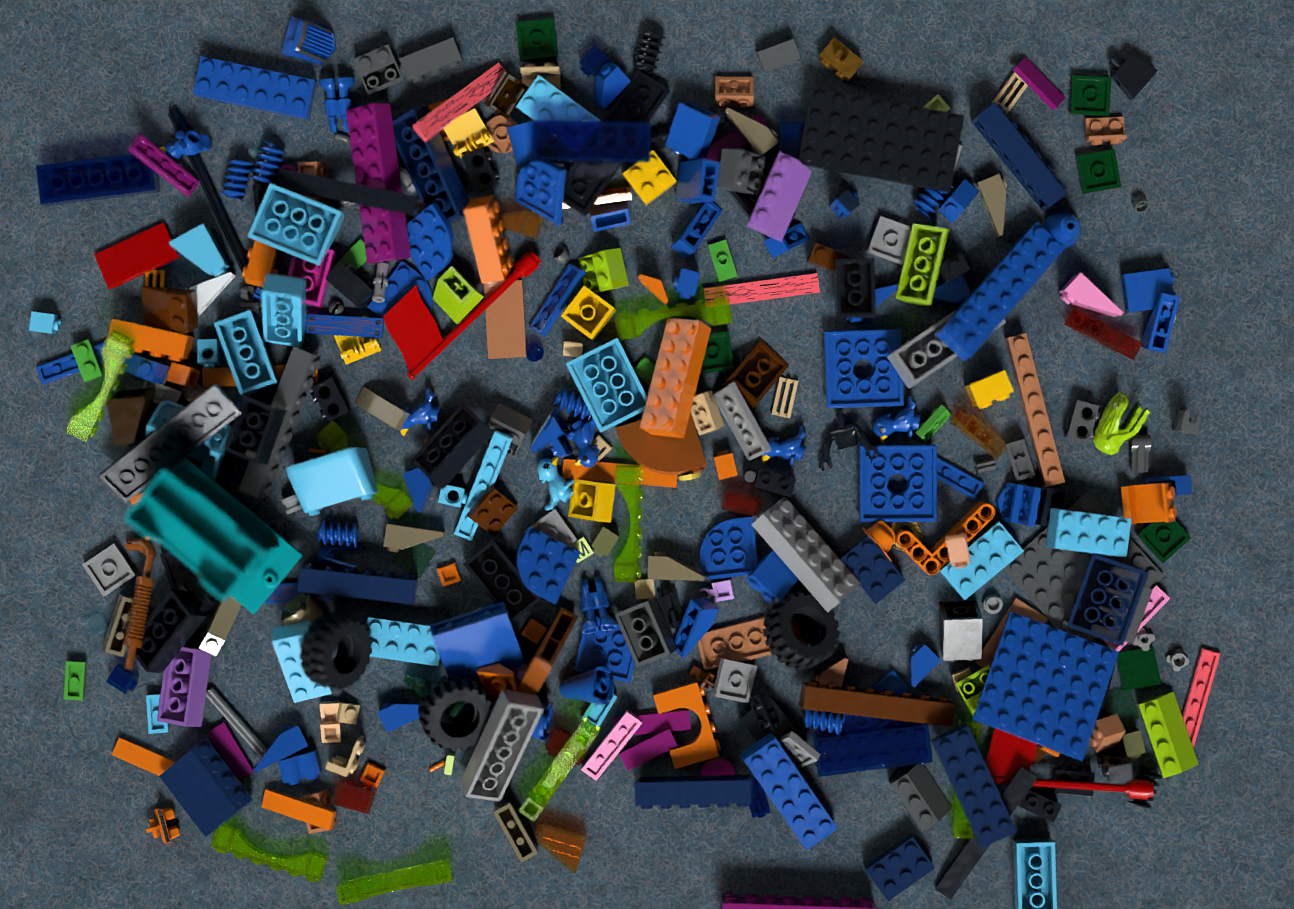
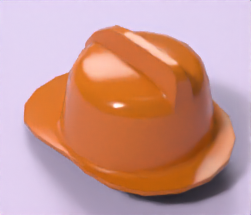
(882, 535)

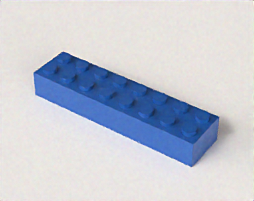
(1000, 291)

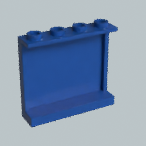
(477, 641)

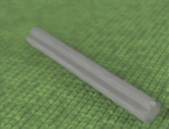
(236, 721)

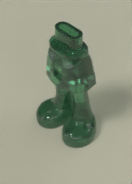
(419, 686)

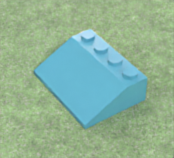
(296, 224)
(608, 385)

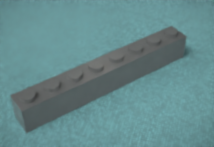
(289, 396)

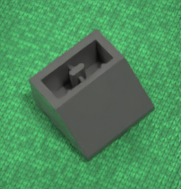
(378, 69)
(740, 171)
(510, 423)

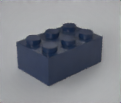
(872, 569)
(899, 867)

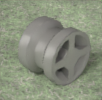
(292, 504)

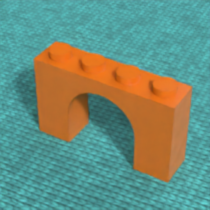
(704, 745)

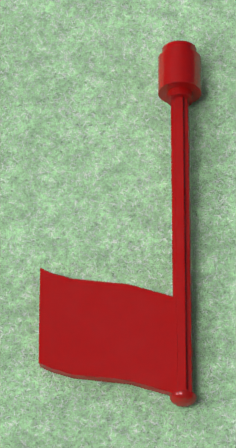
(417, 330)
(1010, 752)

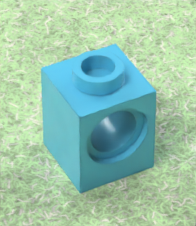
(44, 322)
(207, 345)
(444, 496)

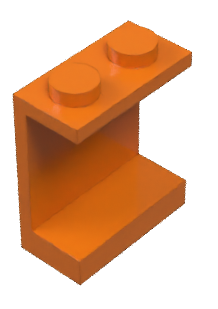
(1149, 503)

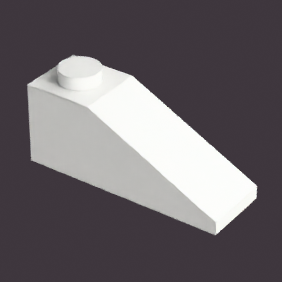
(210, 290)

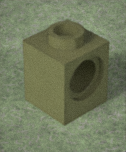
(604, 542)
(1133, 743)

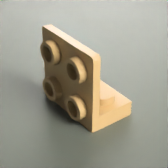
(549, 72)
(706, 413)
(339, 763)

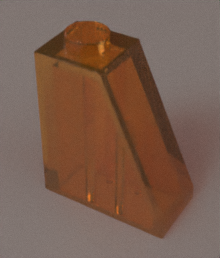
(562, 843)

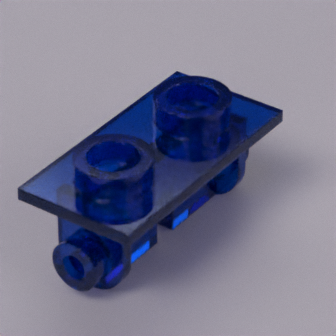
(759, 806)

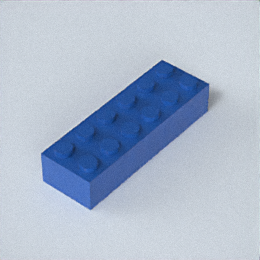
(255, 88)
(788, 791)

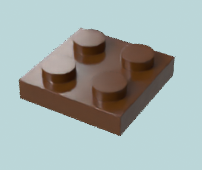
(492, 511)

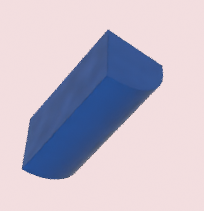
(522, 142)
(609, 215)

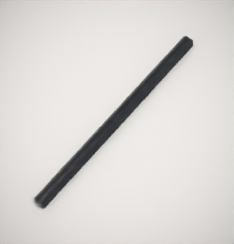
(212, 197)

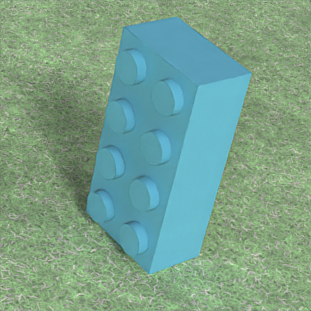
(547, 102)
(284, 310)
(246, 353)
(1088, 532)
(988, 556)
(402, 641)
(287, 647)
(1034, 873)

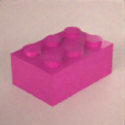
(314, 275)

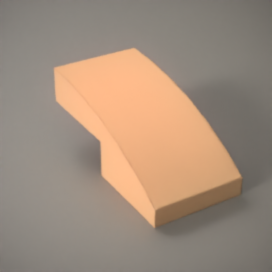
(329, 726)

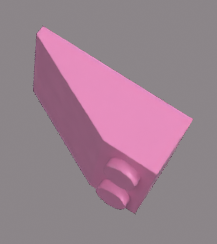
(1085, 294)

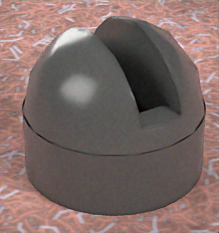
(1140, 204)
(561, 255)
(244, 293)
(339, 311)

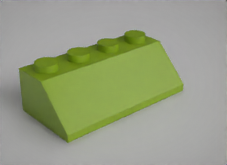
(921, 264)
(1167, 734)

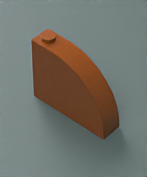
(663, 453)
(547, 652)

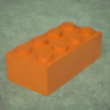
(488, 239)
(155, 340)

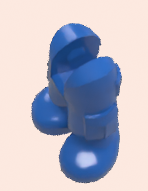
(337, 108)
(592, 601)

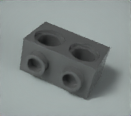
(1076, 420)

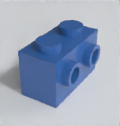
(686, 283)

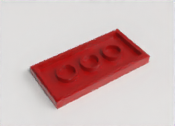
(136, 256)

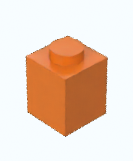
(183, 375)
(725, 465)

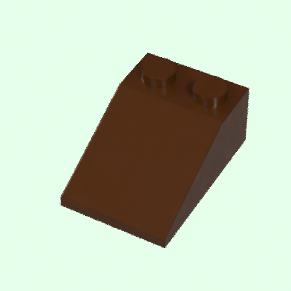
(170, 308)
(756, 373)

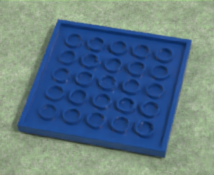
(1045, 686)

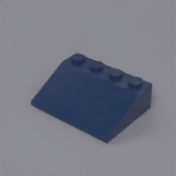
(1107, 599)
(206, 788)

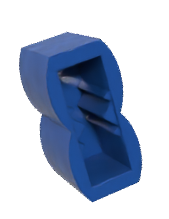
(299, 767)

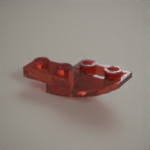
(1103, 334)

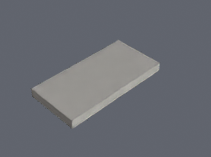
(741, 421)

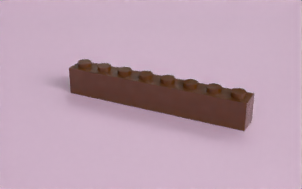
(876, 703)

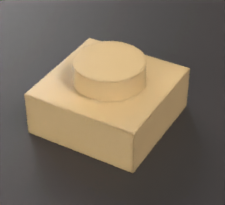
(348, 713)

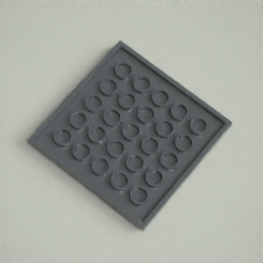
(1055, 575)

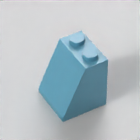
(203, 250)

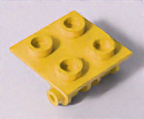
(468, 133)
(356, 347)

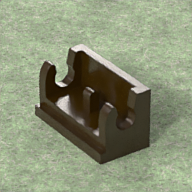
(506, 95)

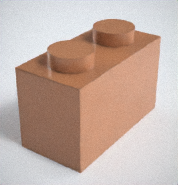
(1106, 733)

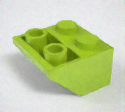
(604, 271)
(456, 294)
(971, 688)

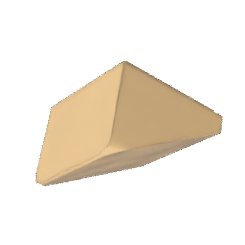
(572, 349)
(960, 675)

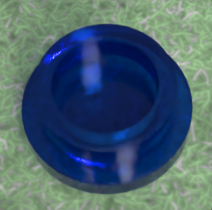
(534, 352)

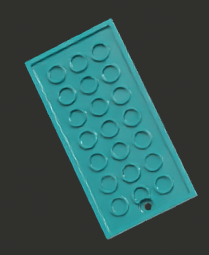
(214, 535)

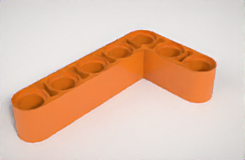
(934, 553)

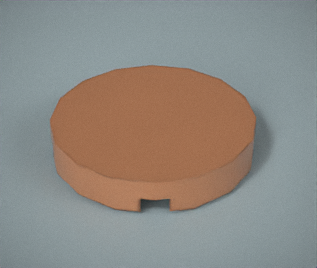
(501, 140)

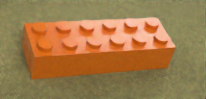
(675, 378)

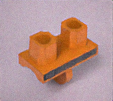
(166, 833)

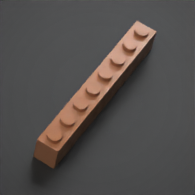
(1034, 410)

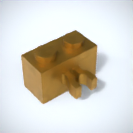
(840, 59)

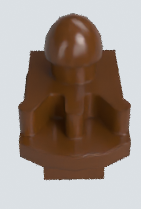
(702, 676)

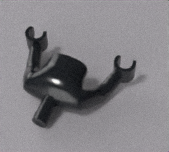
(845, 437)

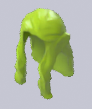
(1108, 435)

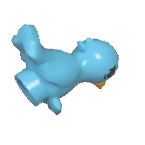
(558, 486)

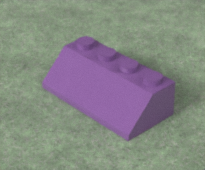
(779, 197)
(185, 688)

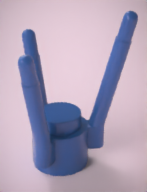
(328, 557)

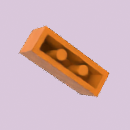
(261, 262)

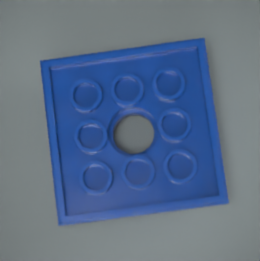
(846, 389)
(919, 497)

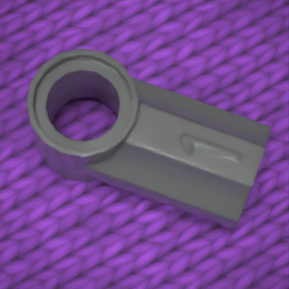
(1139, 451)

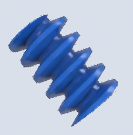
(268, 163)
(237, 179)
(929, 201)
(572, 403)
(338, 534)
(824, 720)

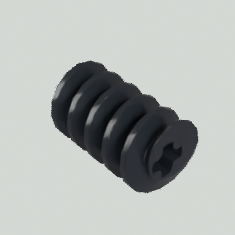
(648, 52)
(1151, 775)

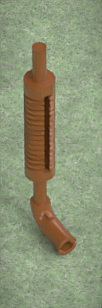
(141, 599)

